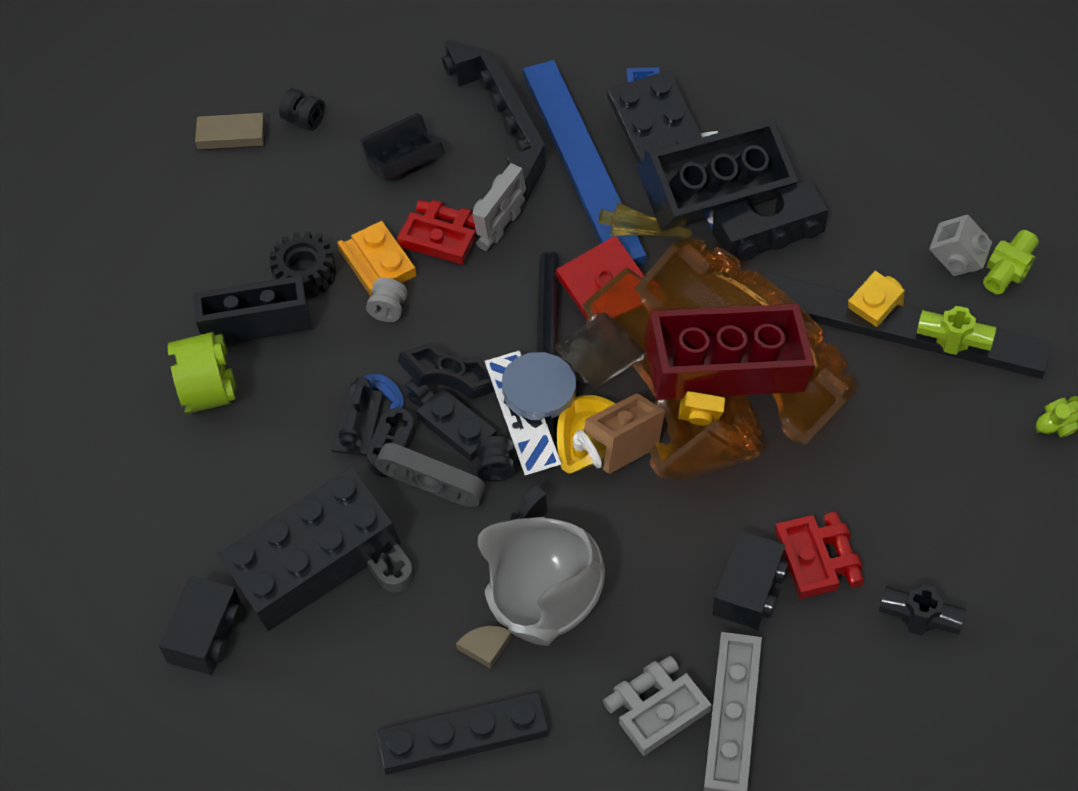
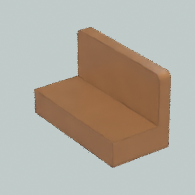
(626, 430)

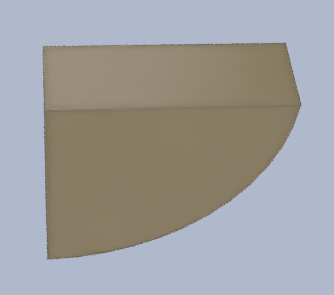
(484, 644)

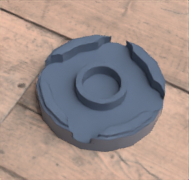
(538, 385)

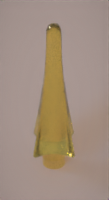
(631, 222)

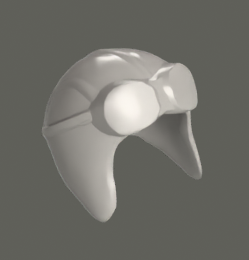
(541, 576)

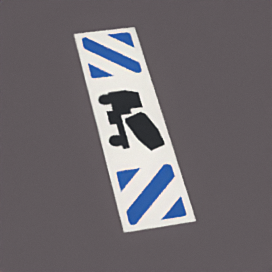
(529, 436)

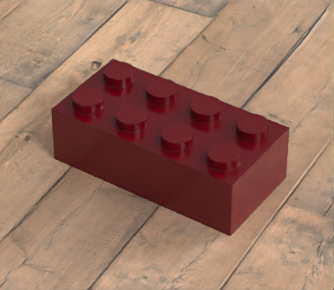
(728, 351)

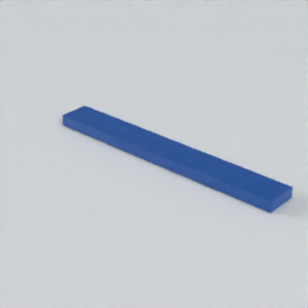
(577, 151)

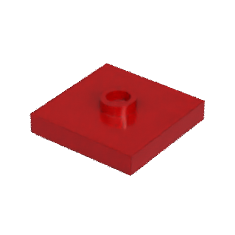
(594, 270)

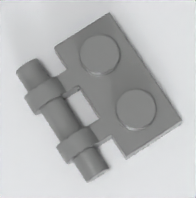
(499, 206)
(664, 713)

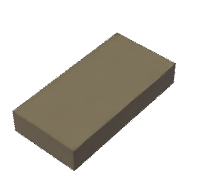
(230, 131)

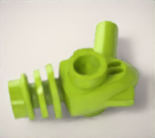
(1060, 417)

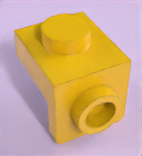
(877, 298)
(701, 408)

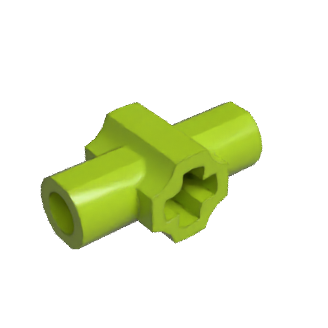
(1010, 262)
(956, 330)

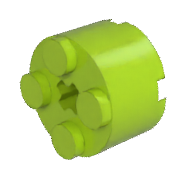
(201, 372)

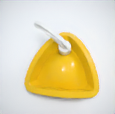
(574, 446)

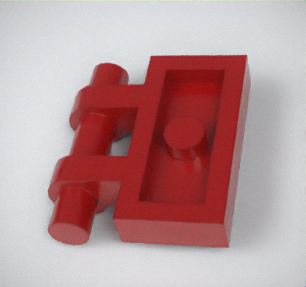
(439, 238)
(808, 558)

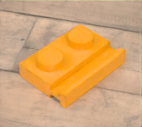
(376, 255)

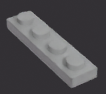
(733, 713)

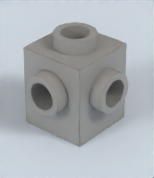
(960, 245)

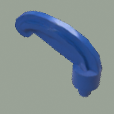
(389, 389)

